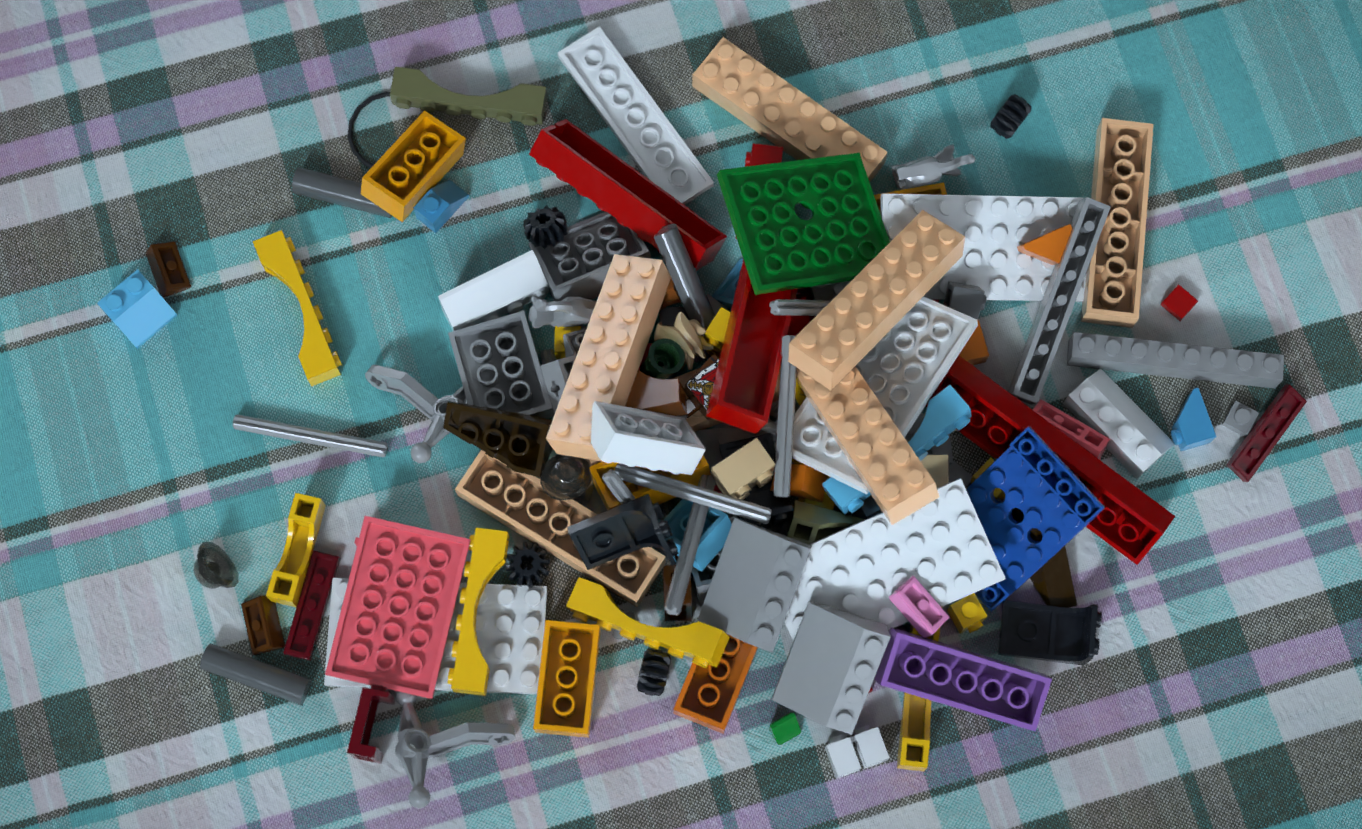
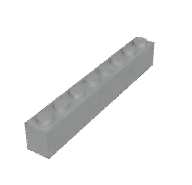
(1058, 301)
(1175, 360)

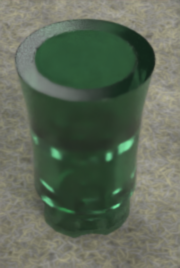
(663, 359)

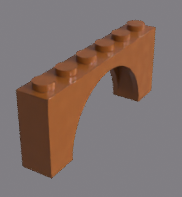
(655, 394)

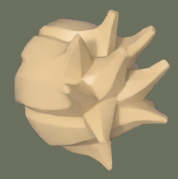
(688, 335)

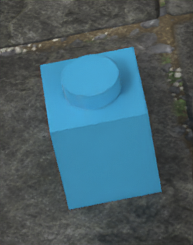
(439, 205)
(1193, 423)

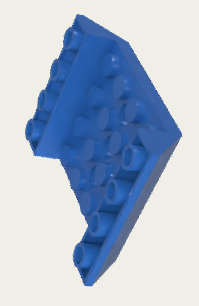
(1050, 501)

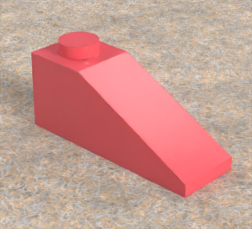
(1076, 430)

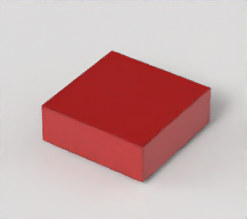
(1179, 302)

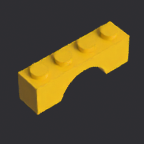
(302, 534)

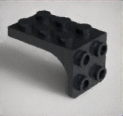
(762, 496)
(622, 532)
(1049, 632)

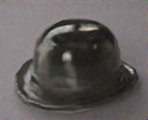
(565, 477)
(214, 567)

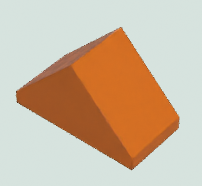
(1048, 246)
(975, 349)
(805, 482)

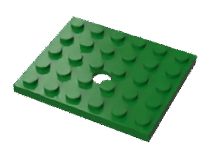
(795, 252)

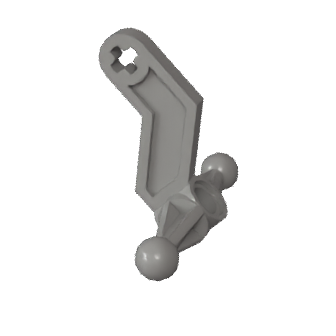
(432, 407)
(438, 744)

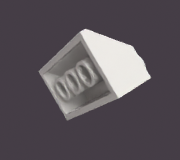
(495, 292)
(1108, 410)
(644, 439)

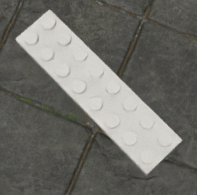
(634, 116)

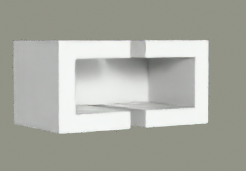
(869, 747)

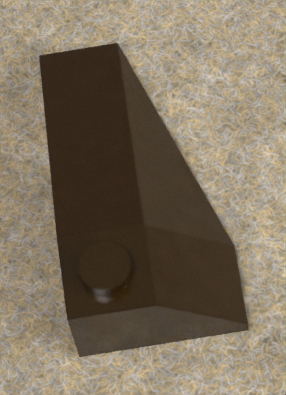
(503, 435)
(1054, 578)

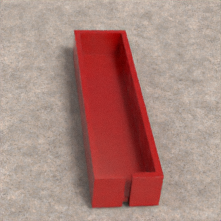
(622, 190)
(749, 358)

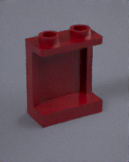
(364, 722)

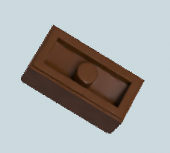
(167, 268)
(262, 625)

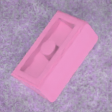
(919, 607)

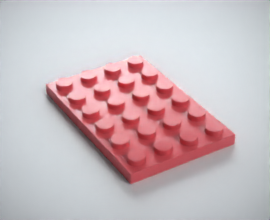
(398, 607)

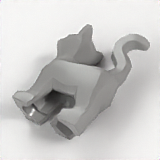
(929, 168)
(564, 313)

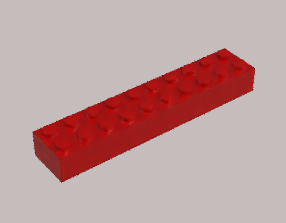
(1130, 517)

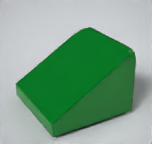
(785, 728)

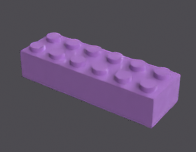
(963, 679)

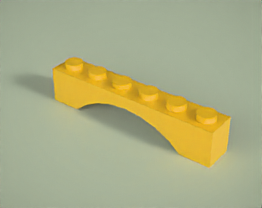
(315, 354)
(488, 556)
(694, 640)
(915, 727)

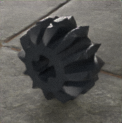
(1010, 116)
(545, 227)
(538, 564)
(653, 672)

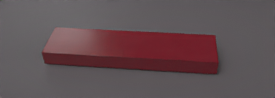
(1266, 433)
(311, 605)

